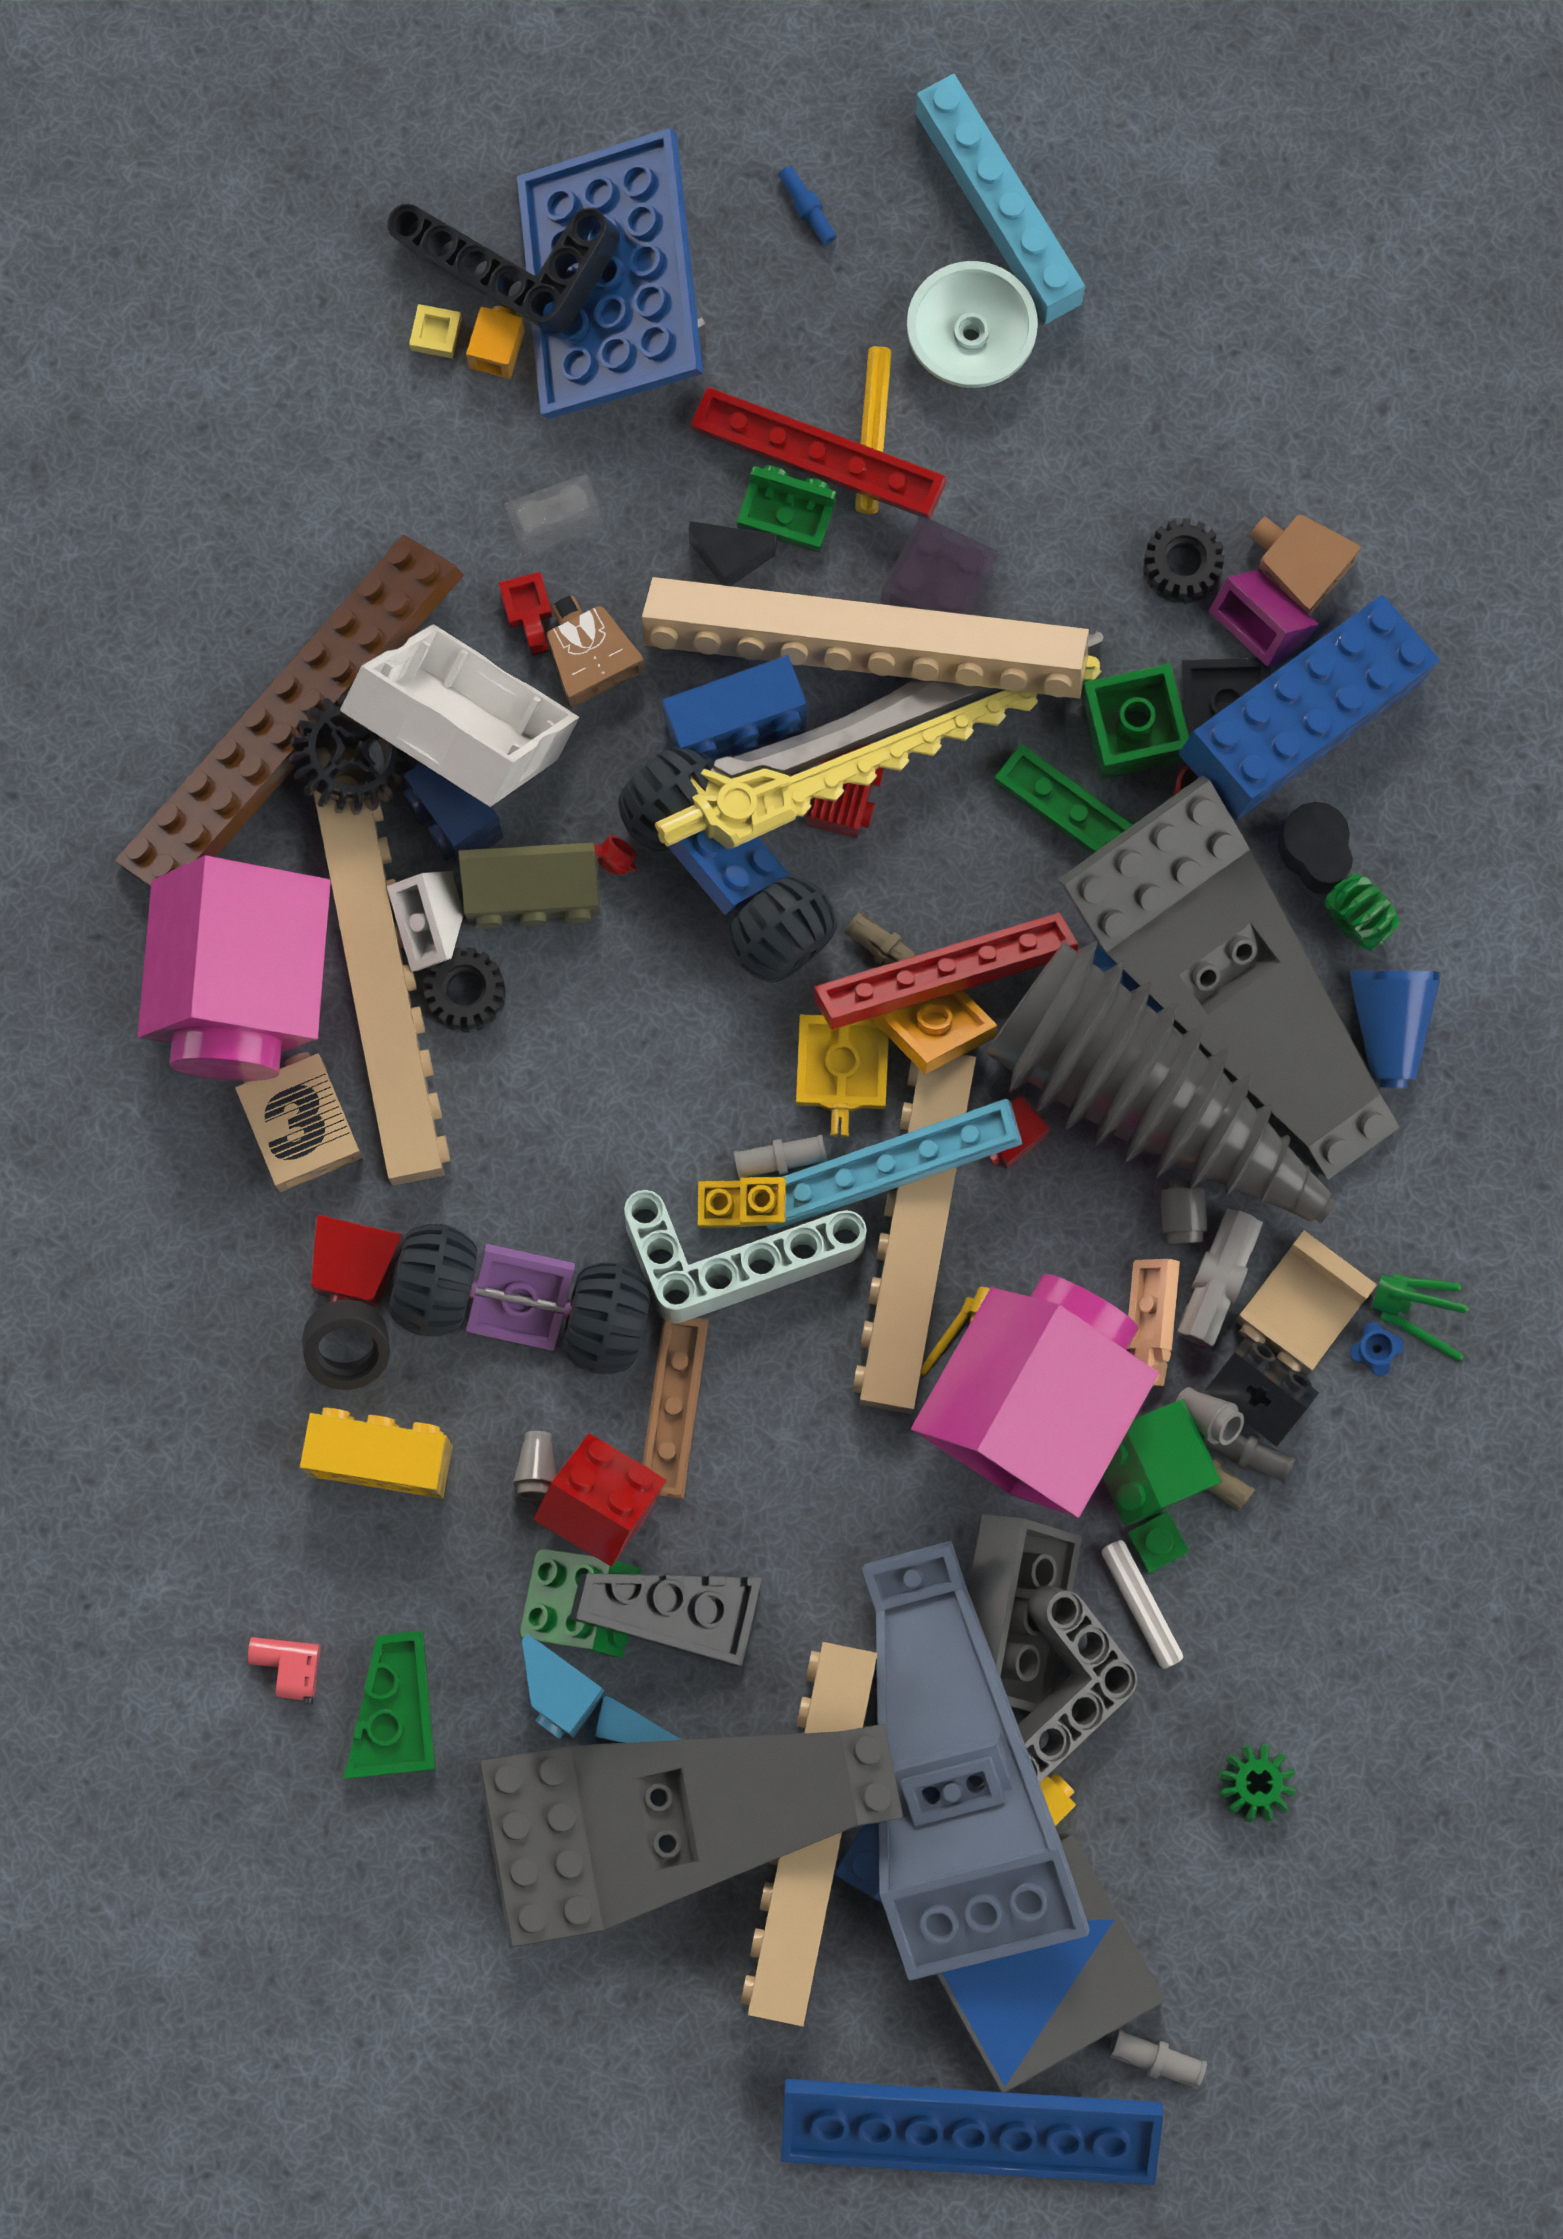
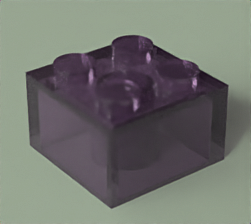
(940, 570)

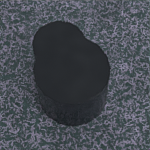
(1316, 846)

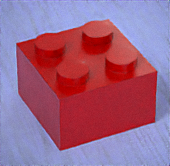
(599, 1499)

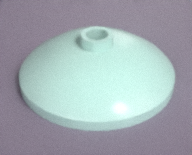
(977, 299)

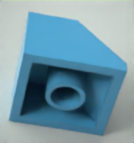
(558, 1690)

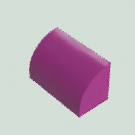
(1262, 616)

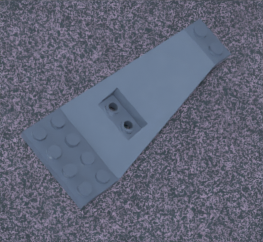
(980, 1864)

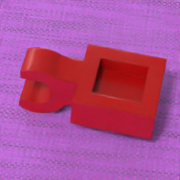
(527, 605)

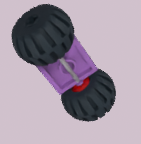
(520, 1298)

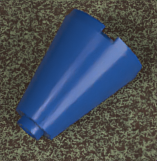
(1394, 1020)

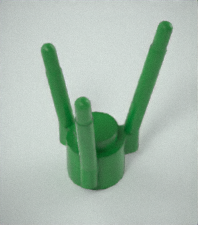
(1397, 1294)

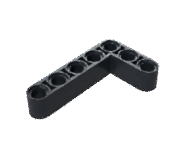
(502, 274)

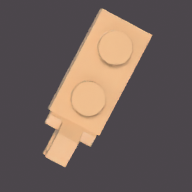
(1153, 1310)

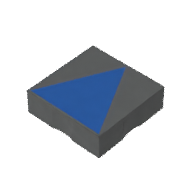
(1055, 1998)

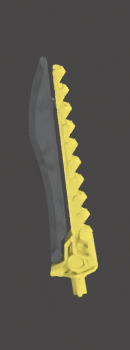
(756, 794)

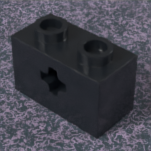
(1266, 1412)

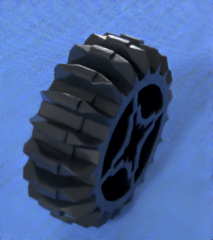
(361, 769)

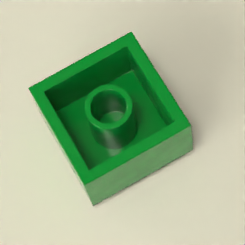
(1134, 721)

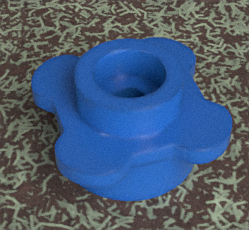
(1389, 1345)

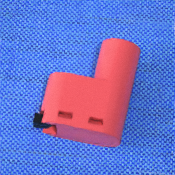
(295, 1663)

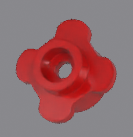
(616, 855)

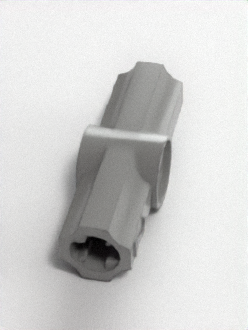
(1219, 1278)

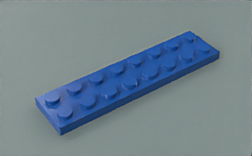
(971, 2131)

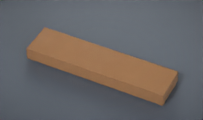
(675, 1403)

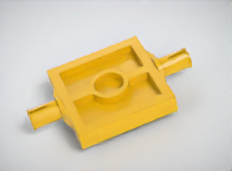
(841, 1068)

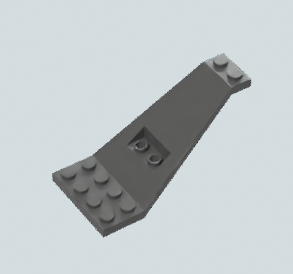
(1181, 901)
(583, 1838)

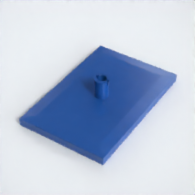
(642, 312)

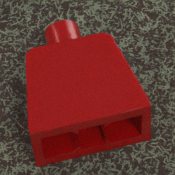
(353, 1260)

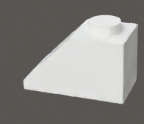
(427, 917)

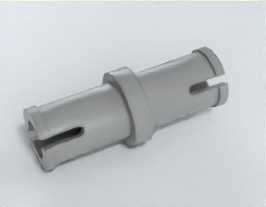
(780, 1156)
(1157, 2059)

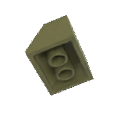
(530, 884)

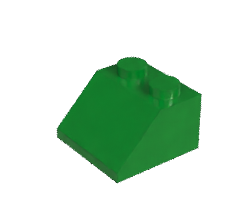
(1159, 1464)

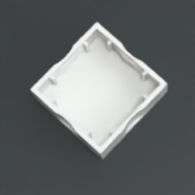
(459, 714)

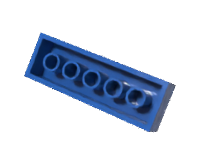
(1309, 706)

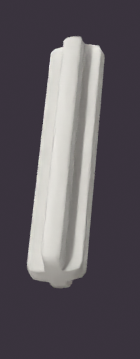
(1142, 1604)

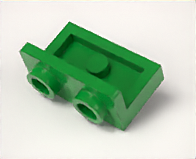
(787, 507)

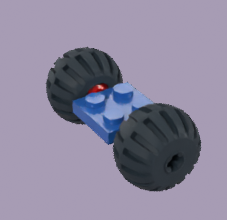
(784, 916)

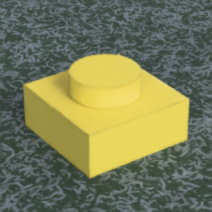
(435, 331)

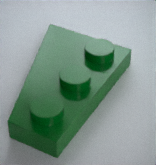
(395, 1711)

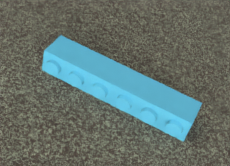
(999, 198)

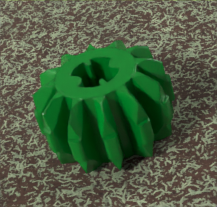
(1362, 911)
(1256, 1767)

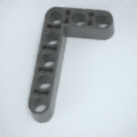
(1084, 1683)

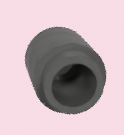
(1183, 1213)

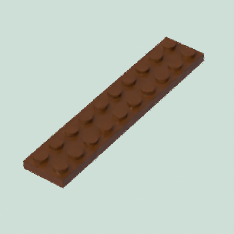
(257, 749)

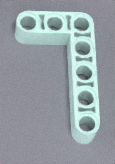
(733, 1263)

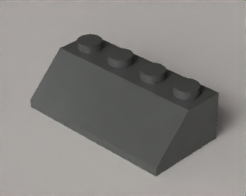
(1008, 1566)

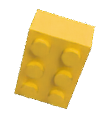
(376, 1453)

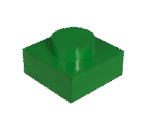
(1158, 1542)

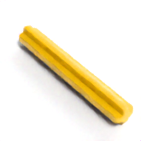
(874, 412)

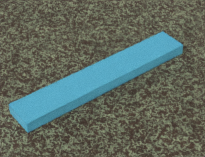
(900, 1161)

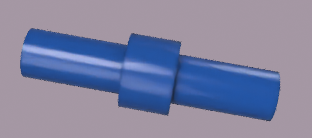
(807, 205)

